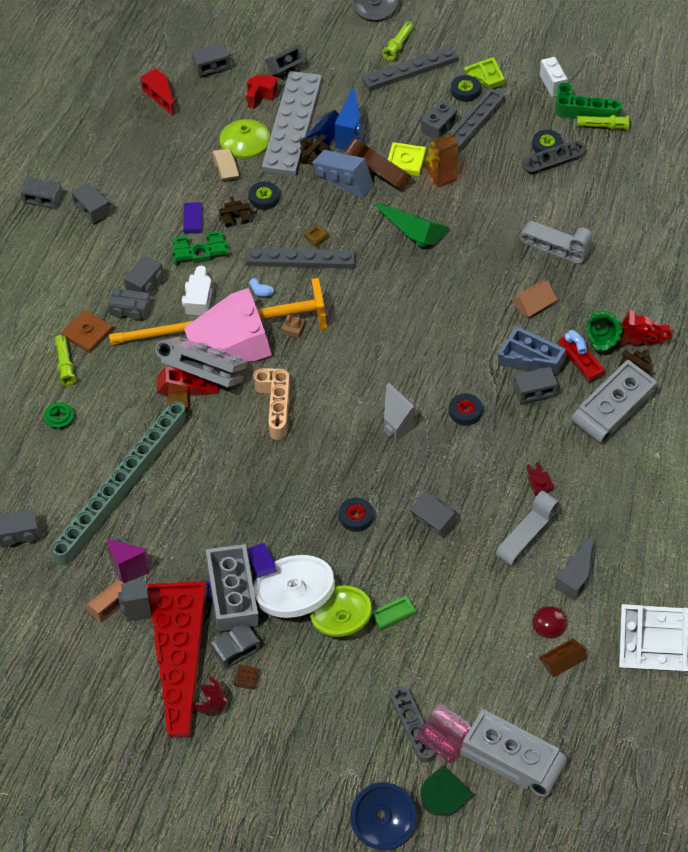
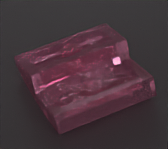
(444, 732)

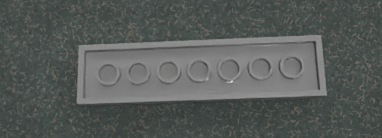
(291, 123)

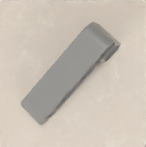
(556, 242)
(529, 531)

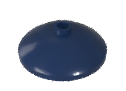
(398, 816)

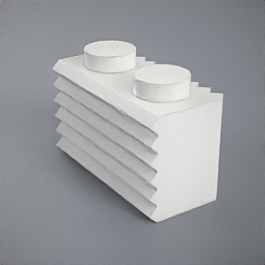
(552, 75)

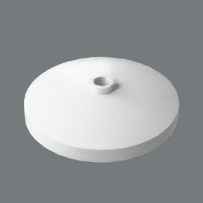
(296, 588)

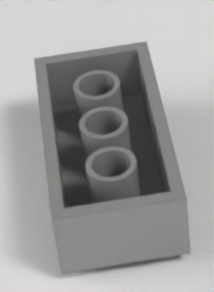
(231, 587)

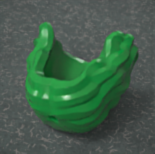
(607, 334)

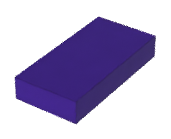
(192, 217)
(261, 560)

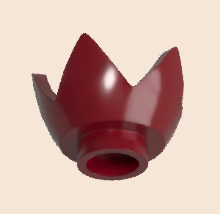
(214, 697)

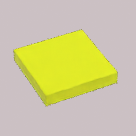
(407, 157)

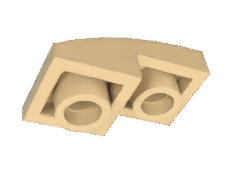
(226, 165)

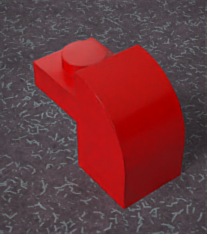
(261, 87)

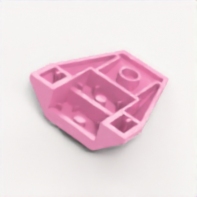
(232, 327)

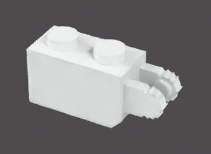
(197, 292)

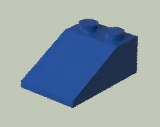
(348, 123)

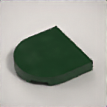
(444, 793)

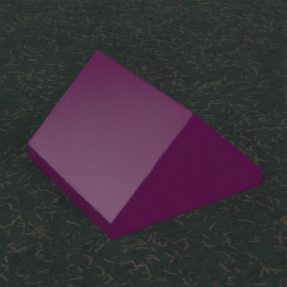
(128, 560)

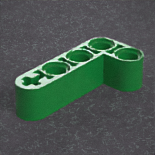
(571, 106)

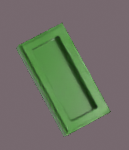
(393, 613)

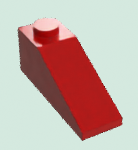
(156, 86)
(179, 381)

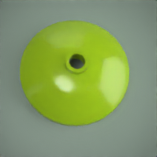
(245, 138)
(343, 612)

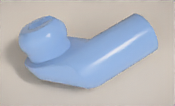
(261, 290)
(578, 339)

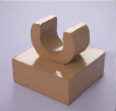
(293, 326)

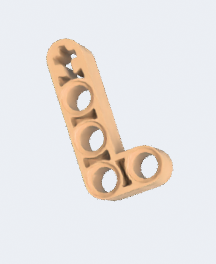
(278, 384)

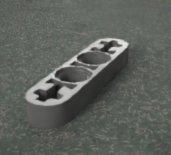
(553, 157)
(410, 725)

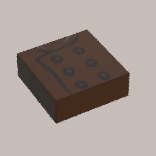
(246, 676)

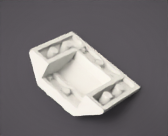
(654, 637)

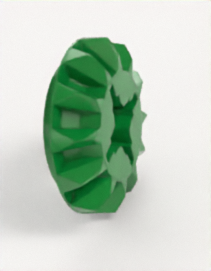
(52, 412)

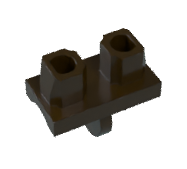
(310, 155)
(234, 209)
(639, 359)

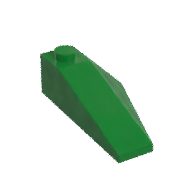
(416, 228)

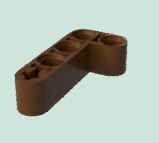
(379, 163)

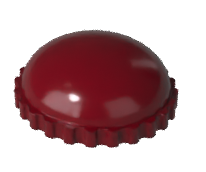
(549, 622)

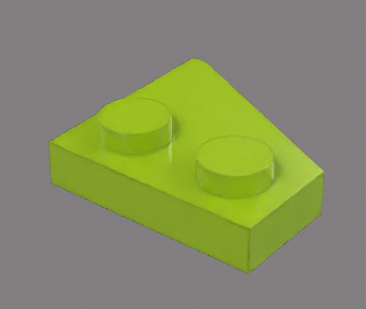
(486, 72)

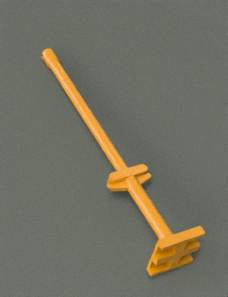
(264, 313)

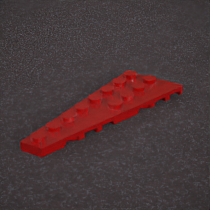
(178, 628)

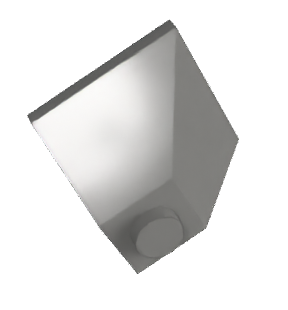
(397, 414)

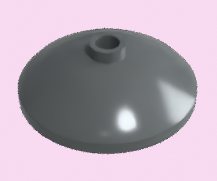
(374, 10)

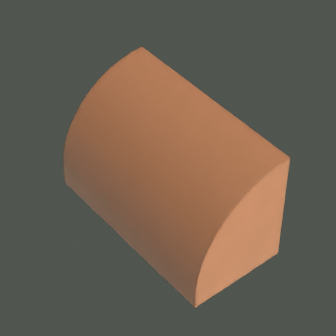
(534, 298)
(106, 602)

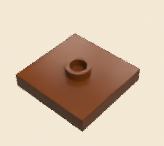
(87, 331)

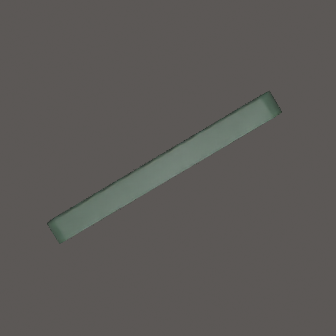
(140, 458)

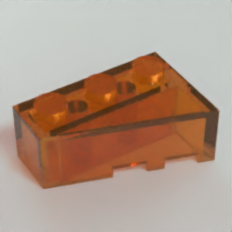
(442, 160)

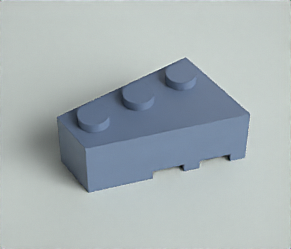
(344, 171)
(530, 352)

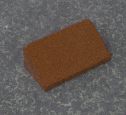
(563, 657)

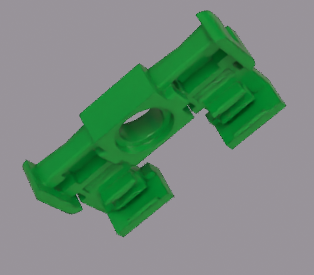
(185, 252)

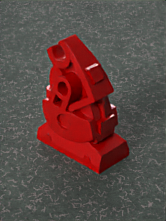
(642, 330)

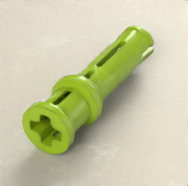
(395, 44)
(611, 122)
(64, 367)

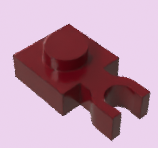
(538, 480)

